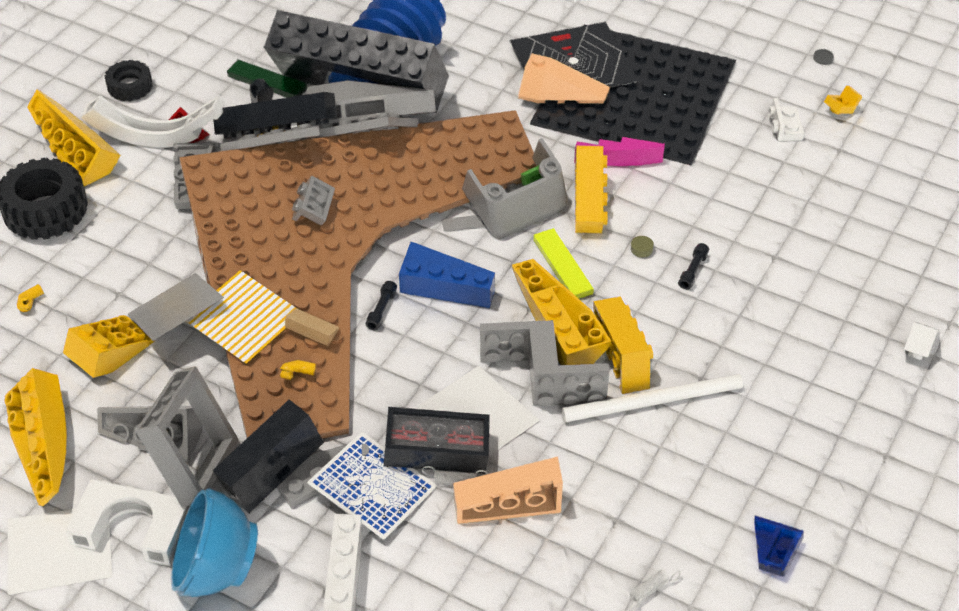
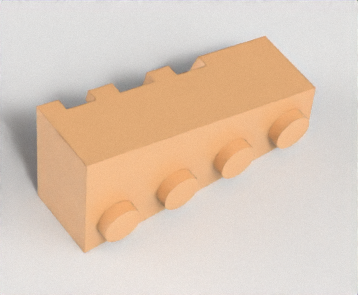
(510, 493)

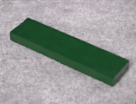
(279, 83)

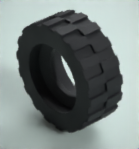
(132, 90)

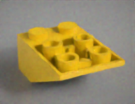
(105, 344)

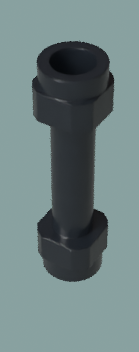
(688, 277)
(375, 318)

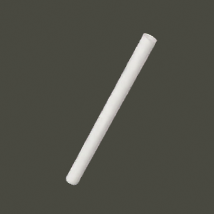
(652, 398)

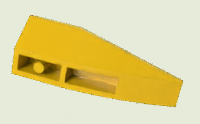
(577, 330)
(39, 430)

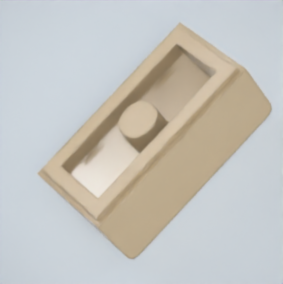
(311, 326)

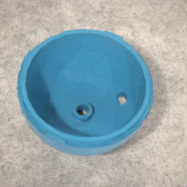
(213, 546)

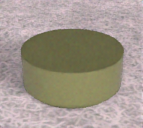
(642, 246)

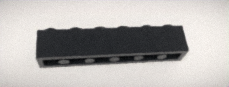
(276, 114)

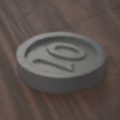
(823, 56)

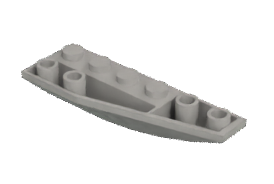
(369, 99)

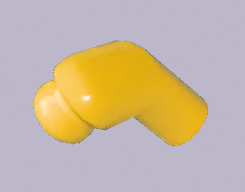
(297, 366)

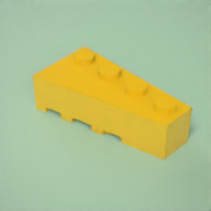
(628, 348)

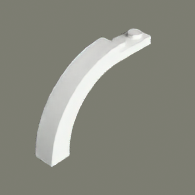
(150, 132)

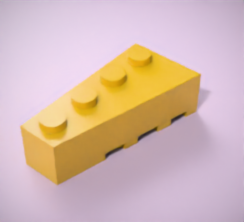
(589, 189)

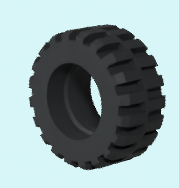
(46, 216)

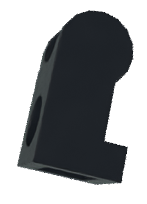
(260, 91)

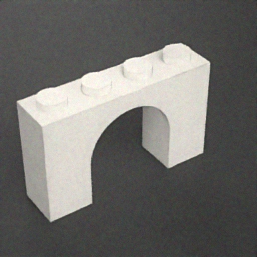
(106, 501)

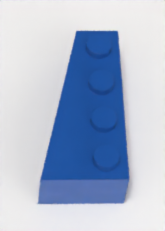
(445, 277)

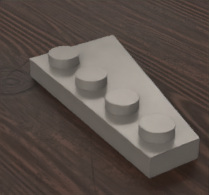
(181, 150)
(295, 486)

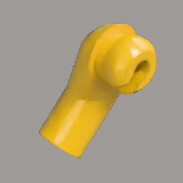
(26, 298)

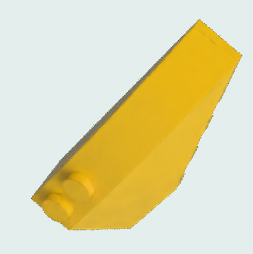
(73, 139)

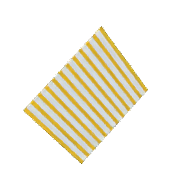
(244, 318)

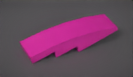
(629, 152)

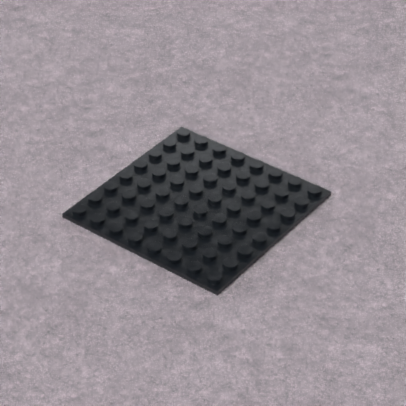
(667, 105)

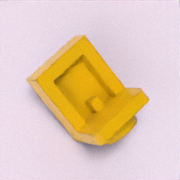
(844, 103)

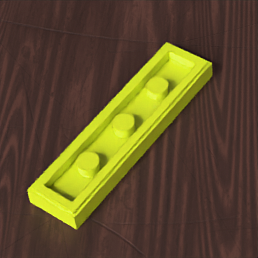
(563, 263)

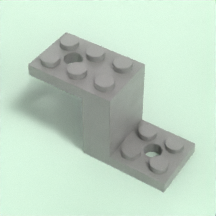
(549, 382)

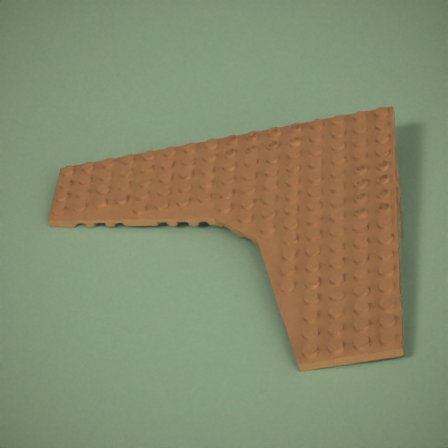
(380, 182)

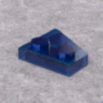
(776, 545)

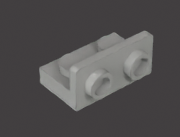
(313, 200)

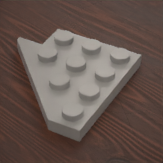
(365, 124)
(302, 132)

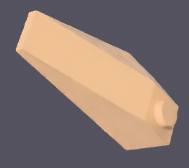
(552, 80)

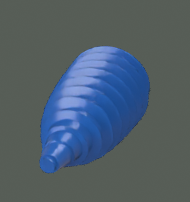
(403, 18)

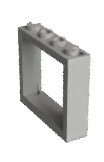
(162, 449)

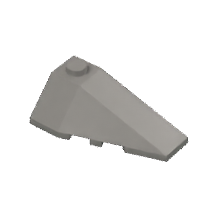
(122, 423)

